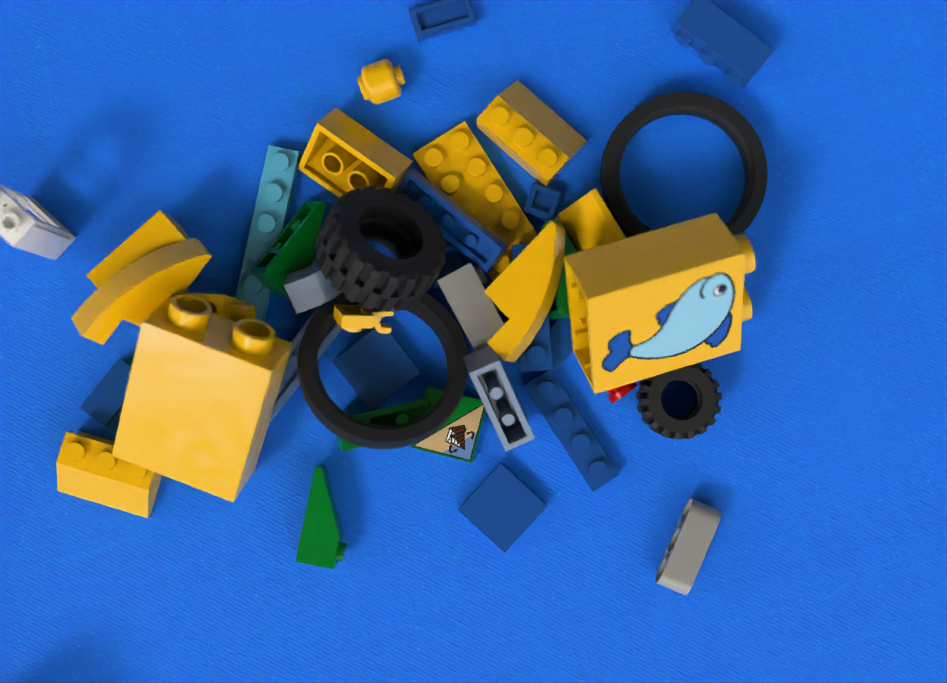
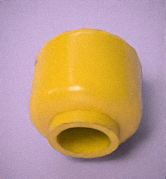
(381, 81)

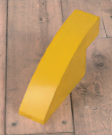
(140, 289)
(527, 291)

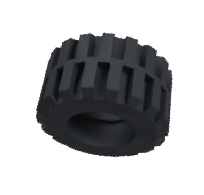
(700, 416)

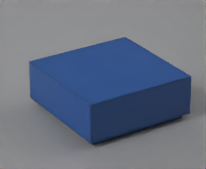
(542, 202)

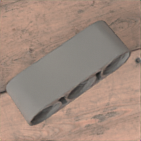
(688, 546)

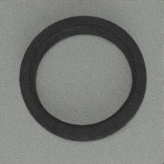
(696, 105)
(378, 436)

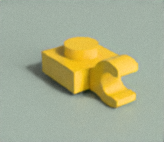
(355, 317)

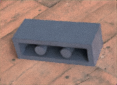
(498, 398)

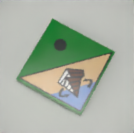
(460, 432)

